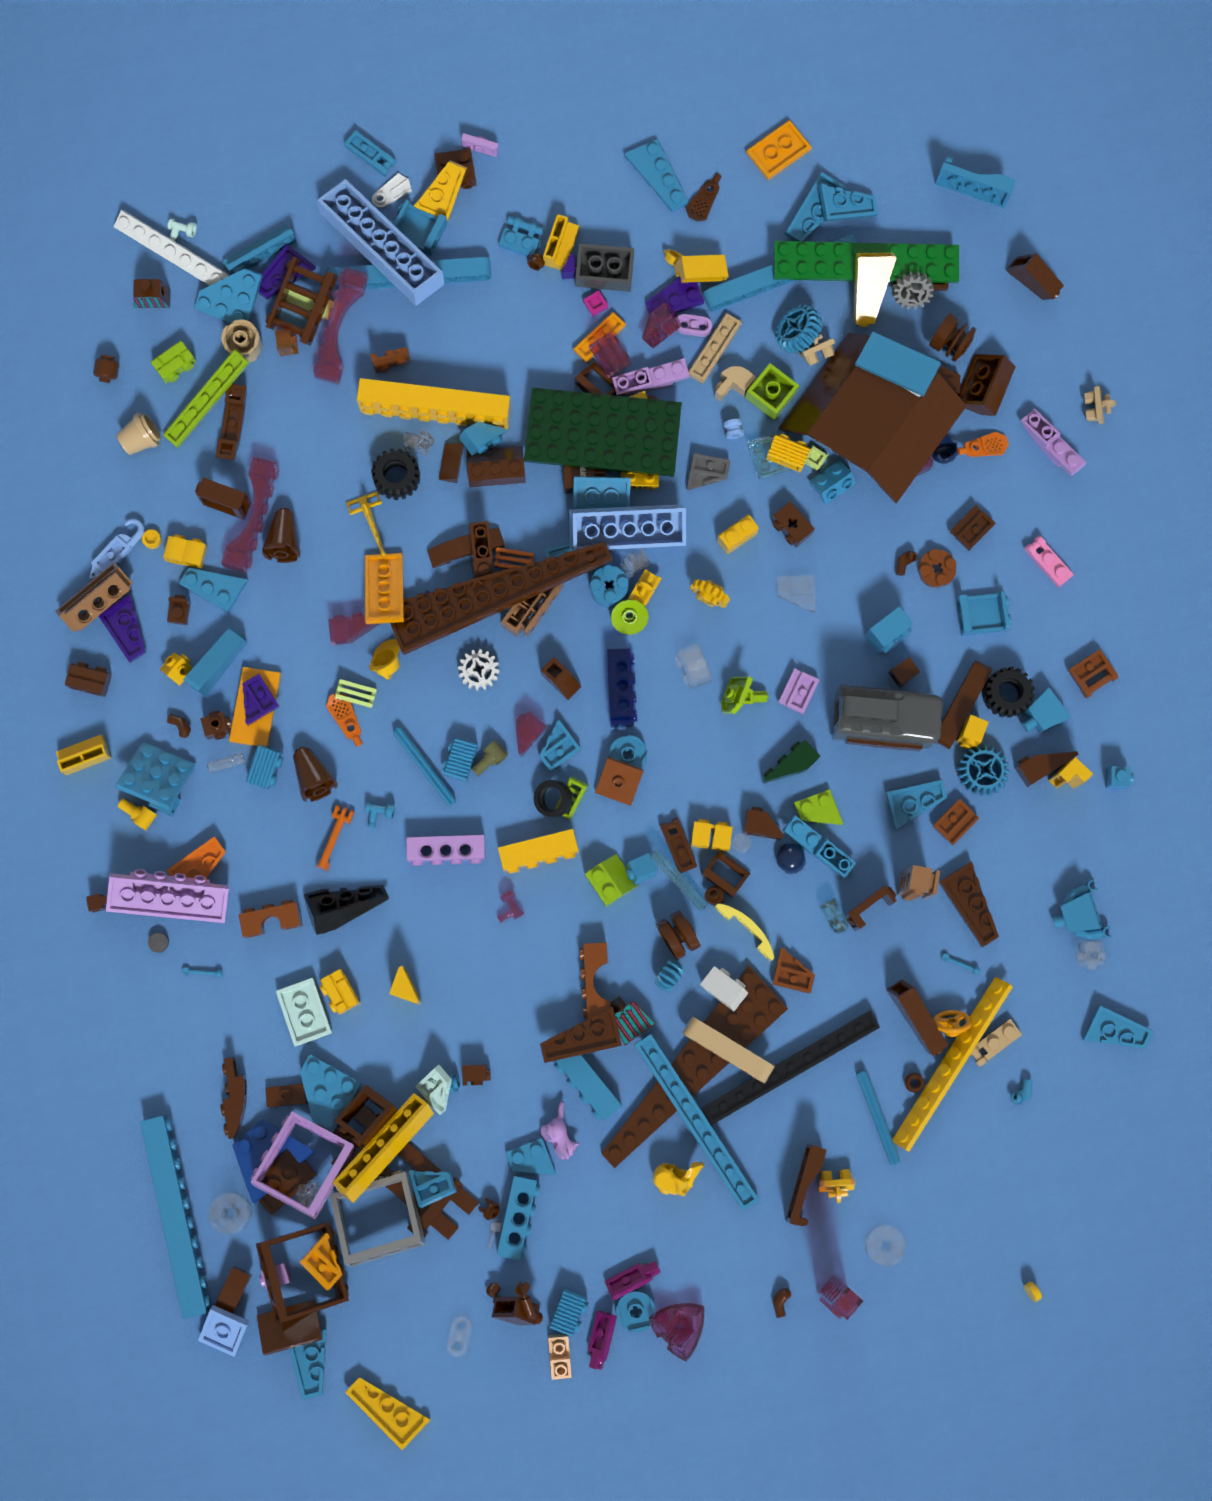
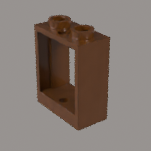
(223, 498)
(352, 1109)

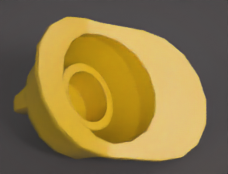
(385, 659)

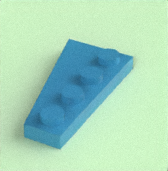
(656, 170)
(811, 212)

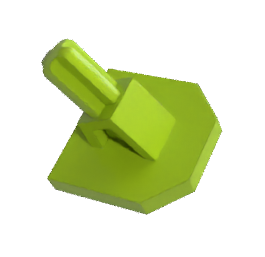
(739, 693)

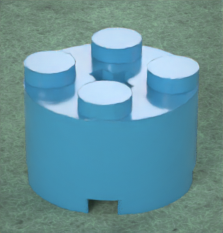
(606, 576)

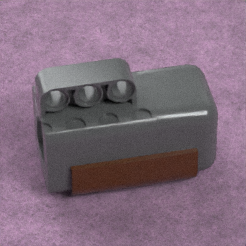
(886, 718)

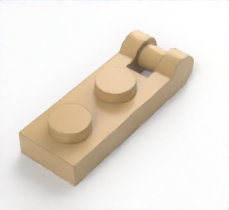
(996, 1041)

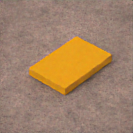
(778, 150)

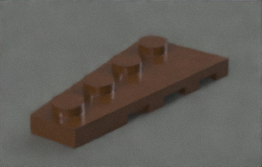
(587, 1037)

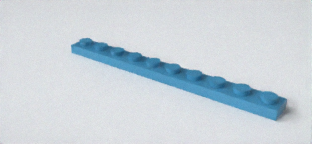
(696, 1122)

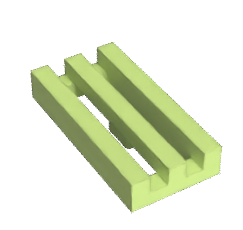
(371, 697)

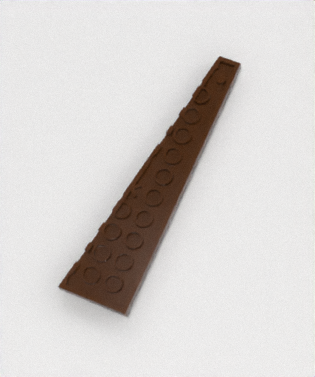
(465, 603)
(699, 1065)

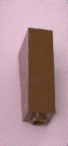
(917, 1017)

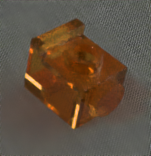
(286, 342)

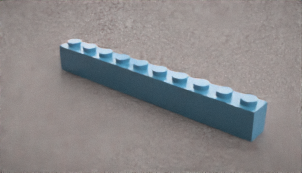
(175, 1217)

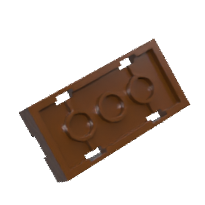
(810, 1167)

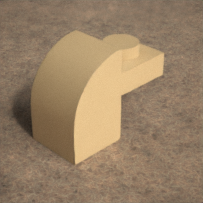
(735, 378)

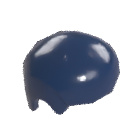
(946, 451)
(790, 858)

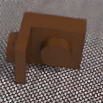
(178, 610)

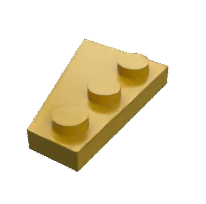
(443, 191)

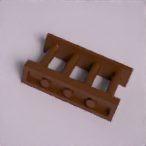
(320, 299)

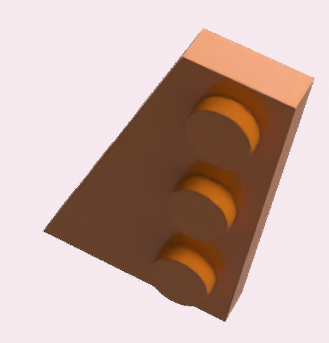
(199, 861)

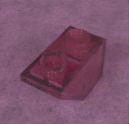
(660, 325)

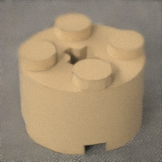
(237, 332)

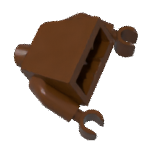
(515, 1309)

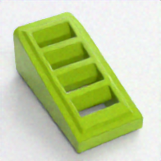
(579, 783)

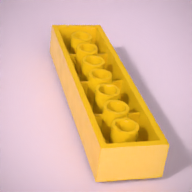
(432, 403)

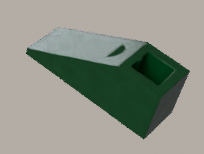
(797, 762)

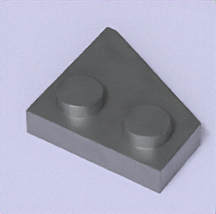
(707, 470)

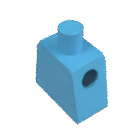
(1045, 713)

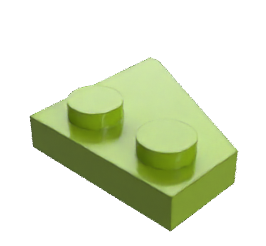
(819, 809)

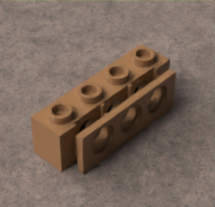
(96, 588)
(520, 613)
(918, 882)

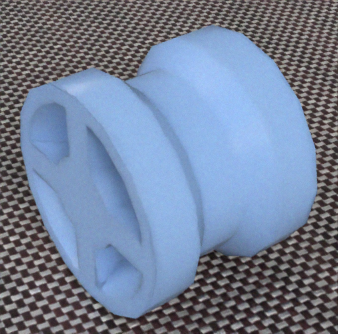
(733, 429)

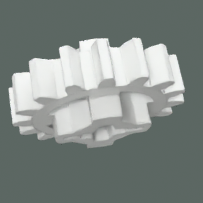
(472, 673)

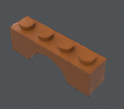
(594, 957)

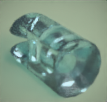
(834, 916)

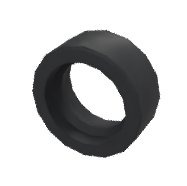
(540, 794)

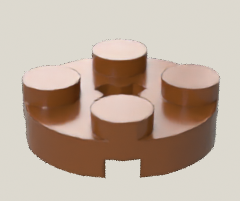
(927, 572)

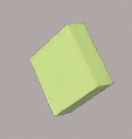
(815, 458)

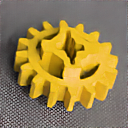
(710, 593)

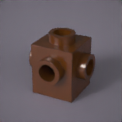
(210, 722)

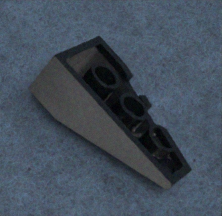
(336, 908)

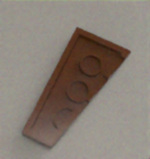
(967, 897)

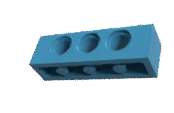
(506, 1247)

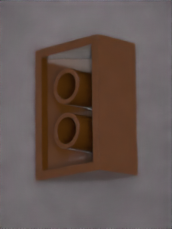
(986, 383)
(496, 467)

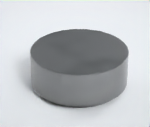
(158, 942)

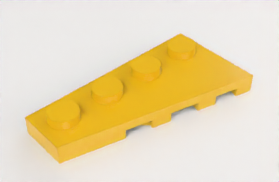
(389, 1414)

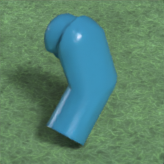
(1023, 1094)

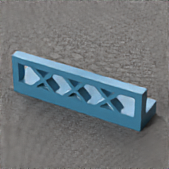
(260, 250)

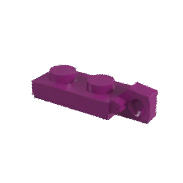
(631, 1279)
(601, 1338)

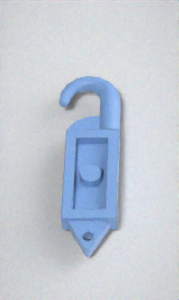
(116, 549)

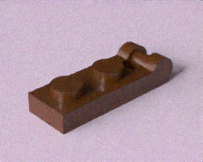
(678, 846)

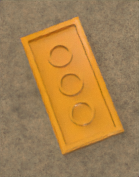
(384, 588)
(259, 731)

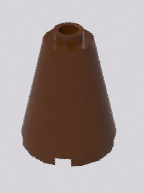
(282, 538)
(312, 775)

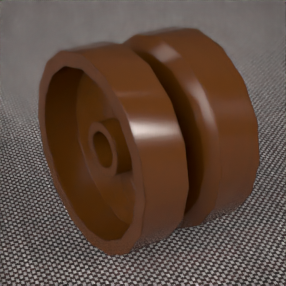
(680, 933)

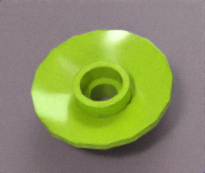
(629, 624)

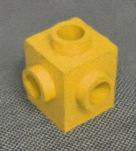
(176, 667)

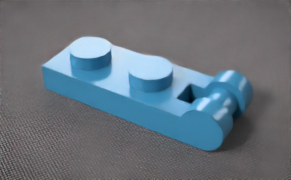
(369, 153)

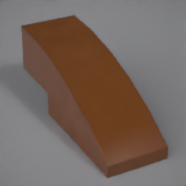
(233, 1289)

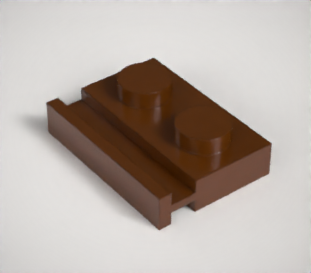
(972, 527)

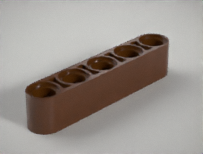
(963, 703)

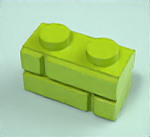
(173, 362)

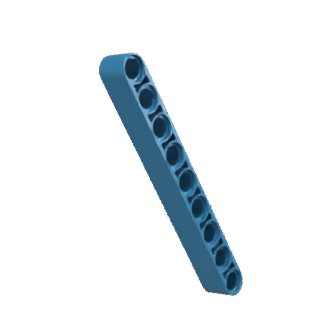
(453, 272)
(748, 285)

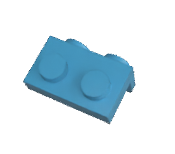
(833, 481)

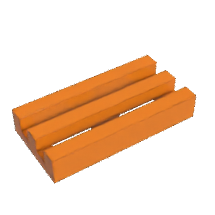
(511, 552)

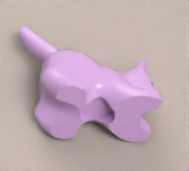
(556, 1133)

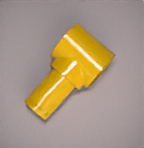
(140, 815)

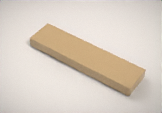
(714, 348)

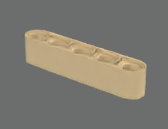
(728, 1050)

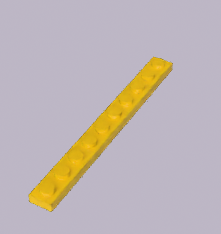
(951, 1065)

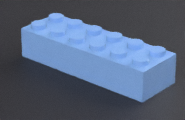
(628, 526)

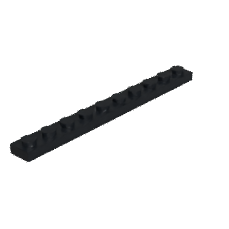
(791, 1067)

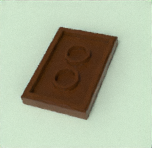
(285, 1176)
(291, 1333)

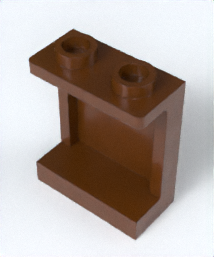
(853, 916)

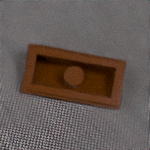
(451, 462)

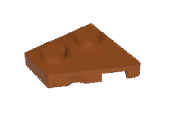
(390, 359)

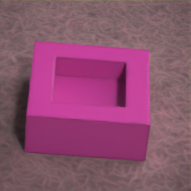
(595, 303)

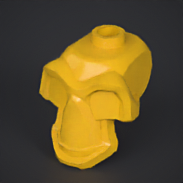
(674, 1180)

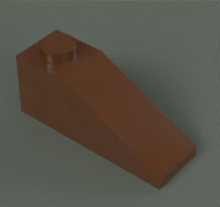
(1041, 765)

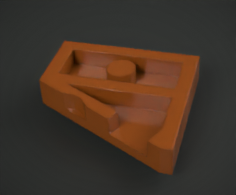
(792, 974)

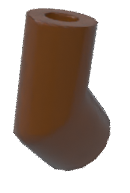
(904, 560)

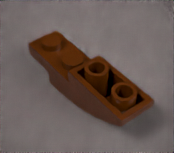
(480, 549)
(235, 1106)

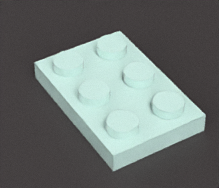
(304, 1012)

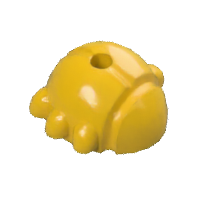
(672, 256)

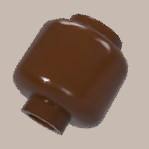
(106, 368)

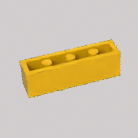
(538, 850)

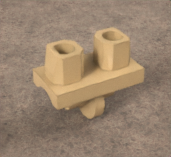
(825, 347)
(1096, 397)

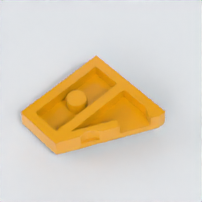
(321, 1262)

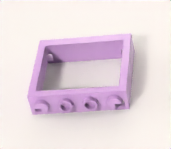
(278, 1141)

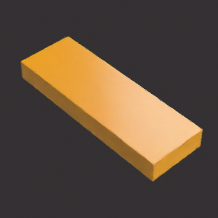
(609, 324)

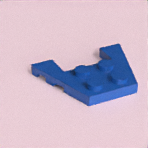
(253, 1145)

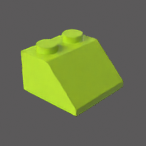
(610, 880)

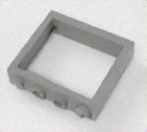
(389, 1248)

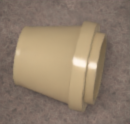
(139, 434)

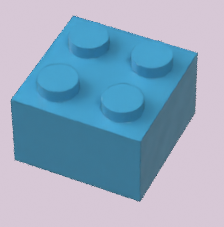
(889, 630)

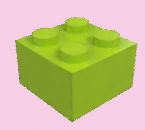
(772, 391)

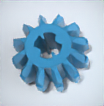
(669, 975)

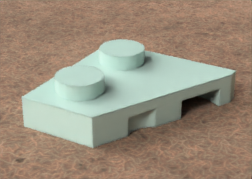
(436, 1088)

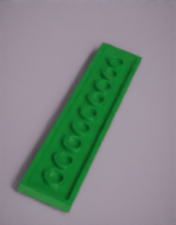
(837, 260)

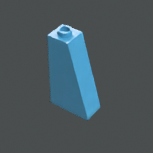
(215, 662)

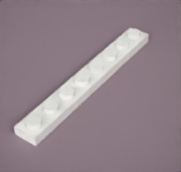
(169, 249)

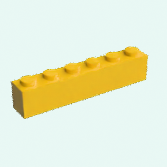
(383, 1148)

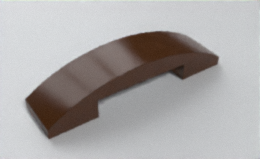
(232, 422)
(459, 547)

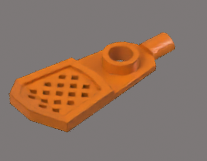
(985, 446)
(346, 719)

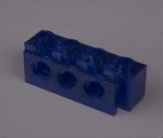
(621, 717)

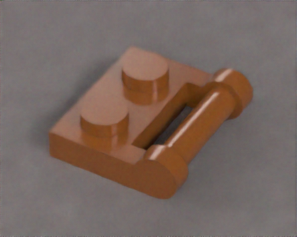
(1090, 667)

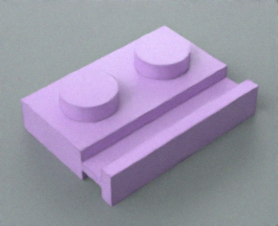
(798, 691)

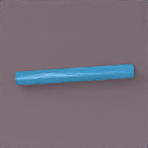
(424, 766)
(878, 1118)

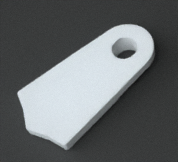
(392, 191)

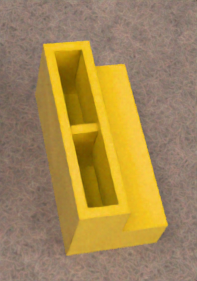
(560, 243)
(701, 268)
(83, 755)
(1072, 772)

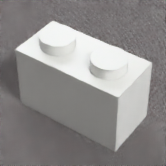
(724, 988)

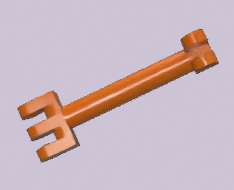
(341, 818)

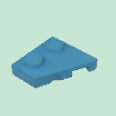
(558, 747)
(531, 1158)

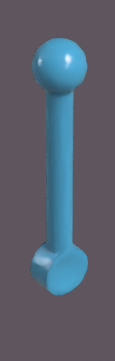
(945, 957)
(186, 971)

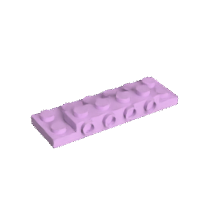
(167, 896)

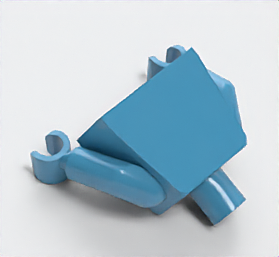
(1081, 914)

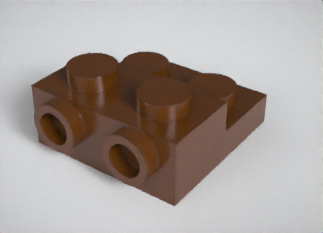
(461, 157)

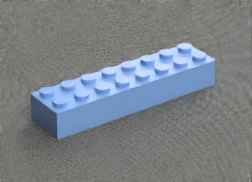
(380, 242)

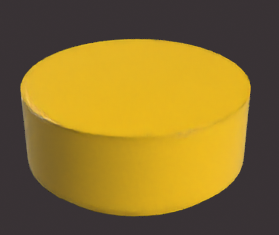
(151, 539)
(1033, 1291)

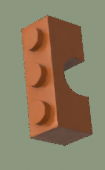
(253, 921)

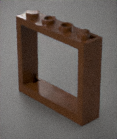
(272, 1283)

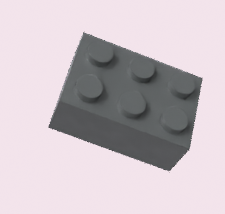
(604, 267)

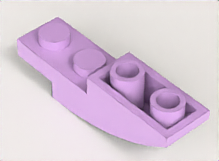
(651, 379)
(1051, 443)

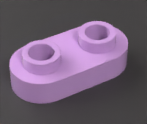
(693, 323)

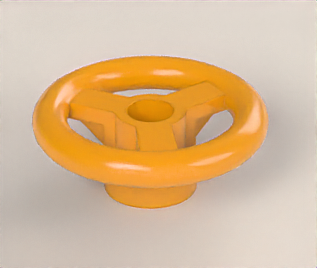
(951, 1025)

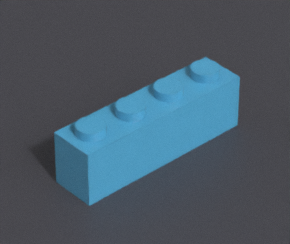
(590, 1086)

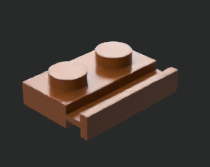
(955, 822)

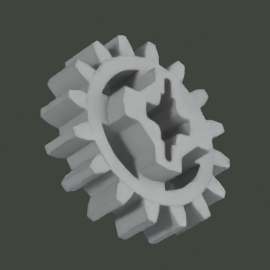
(913, 290)

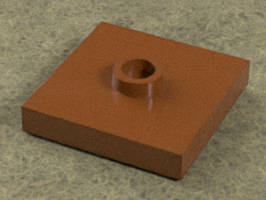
(619, 781)

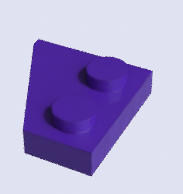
(257, 699)

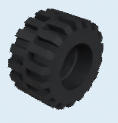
(390, 460)
(1020, 682)

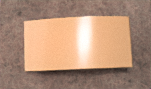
(559, 1356)

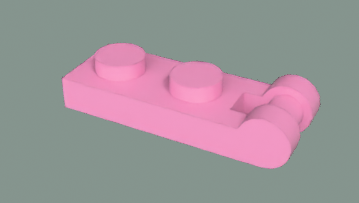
(1048, 561)

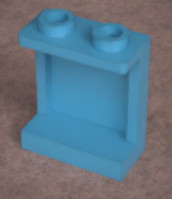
(420, 227)
(983, 613)

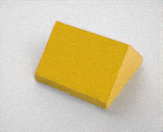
(403, 987)

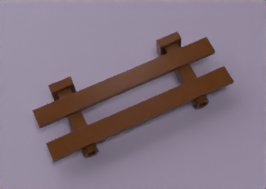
(431, 1213)

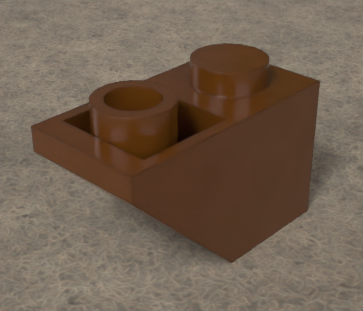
(560, 678)

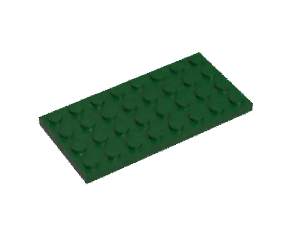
(602, 432)

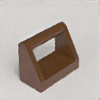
(586, 386)
(718, 881)

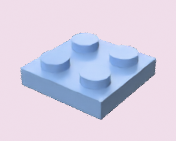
(223, 1330)

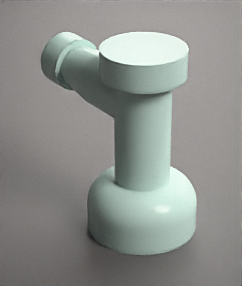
(174, 226)

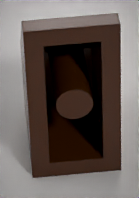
(761, 824)

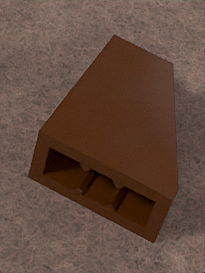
(1036, 276)

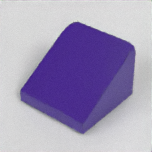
(570, 268)

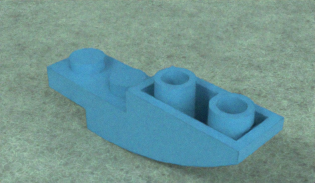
(819, 847)

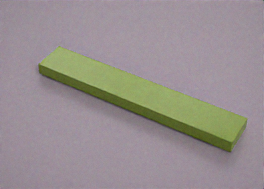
(206, 398)

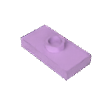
(480, 144)

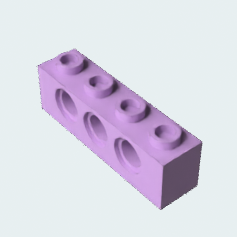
(416, 844)

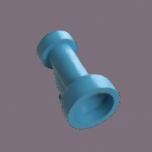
(373, 809)

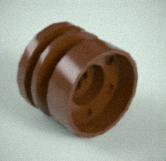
(952, 337)

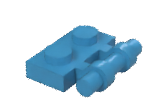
(519, 242)

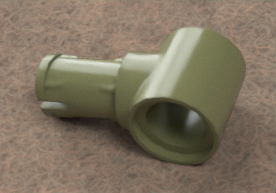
(493, 754)

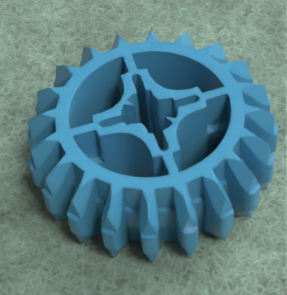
(798, 329)
(990, 775)

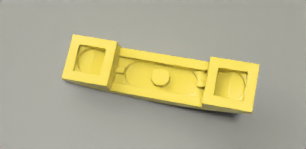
(764, 947)

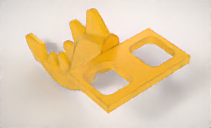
(367, 512)

